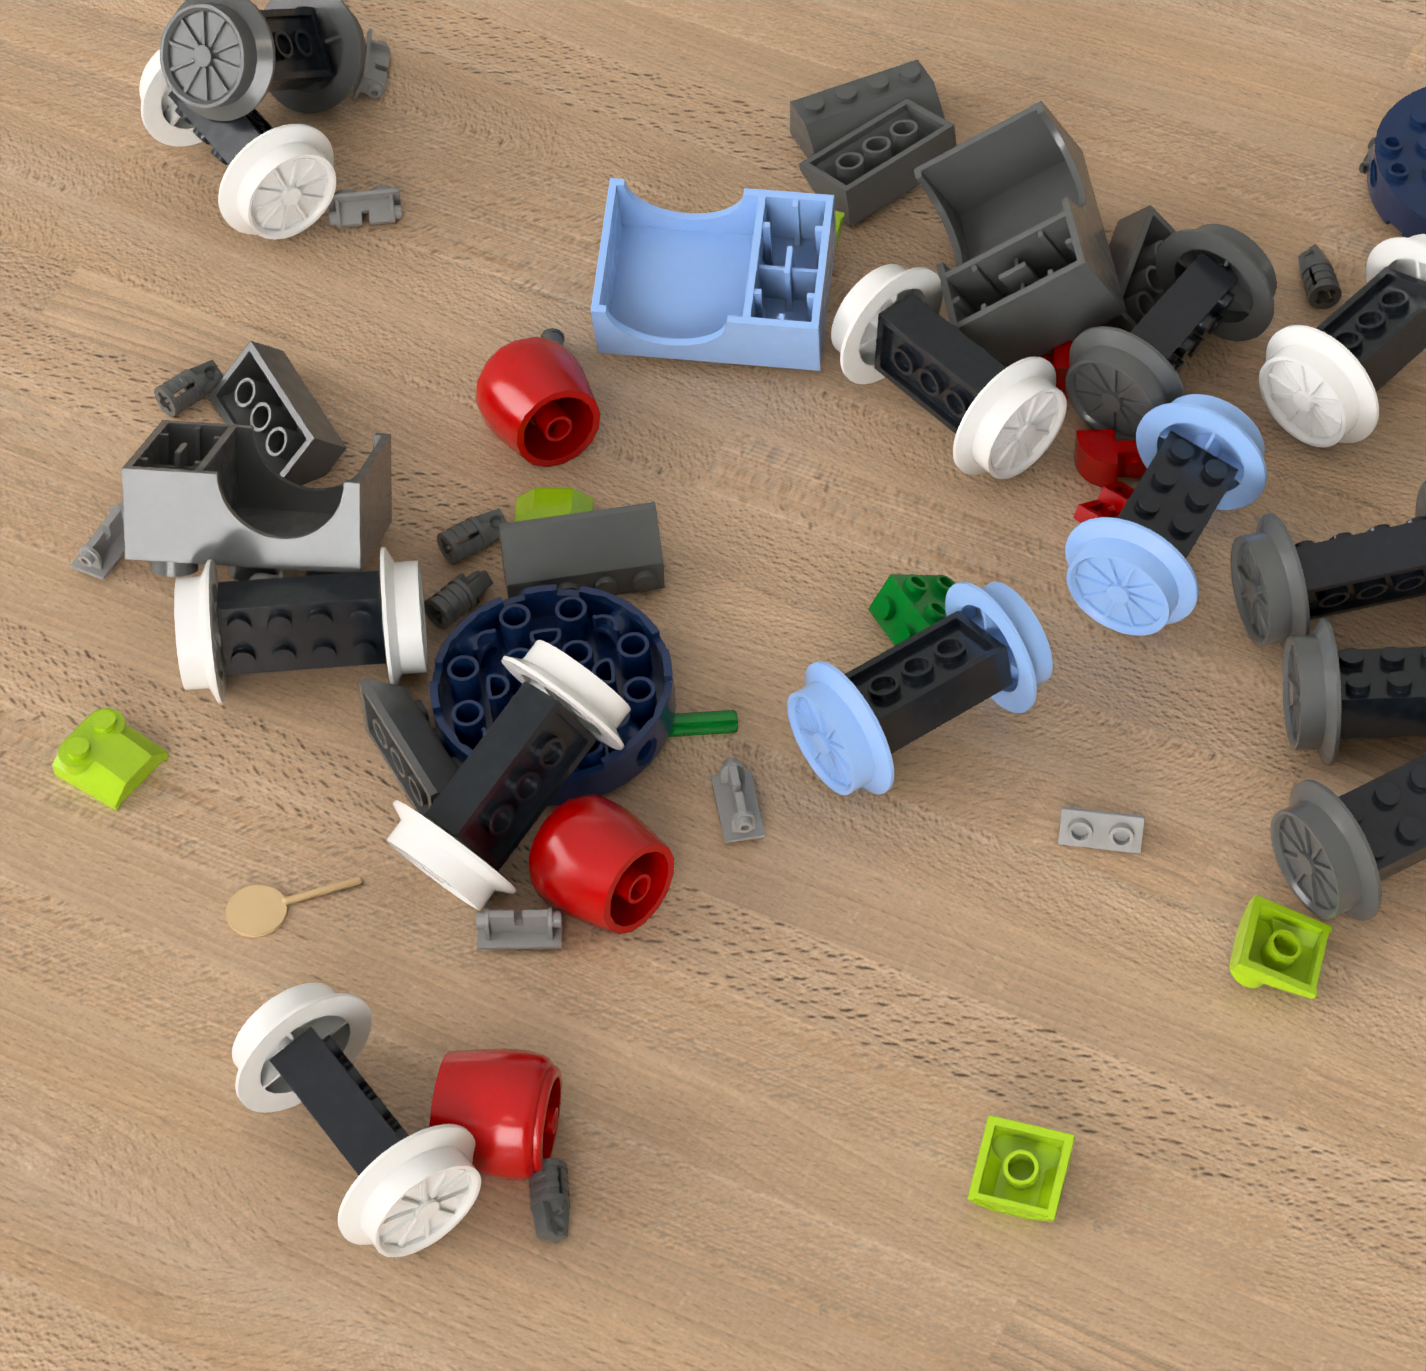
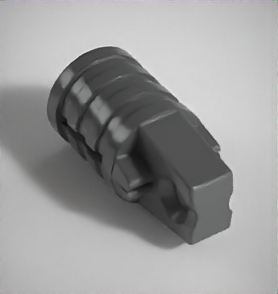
(1319, 278)
(196, 383)
(481, 532)
(456, 598)
(550, 1200)

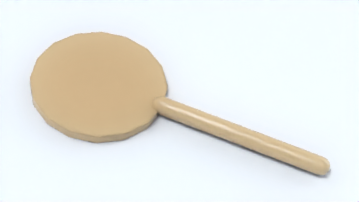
(263, 909)

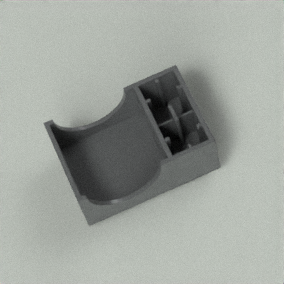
(1022, 238)
(213, 496)

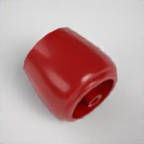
(542, 383)
(600, 864)
(506, 1104)

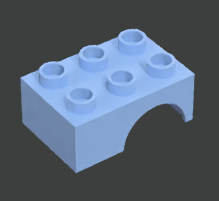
(716, 283)

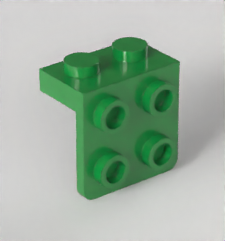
(910, 604)

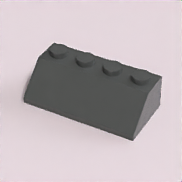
(837, 111)
(878, 159)
(1134, 259)
(286, 418)
(596, 549)
(407, 741)

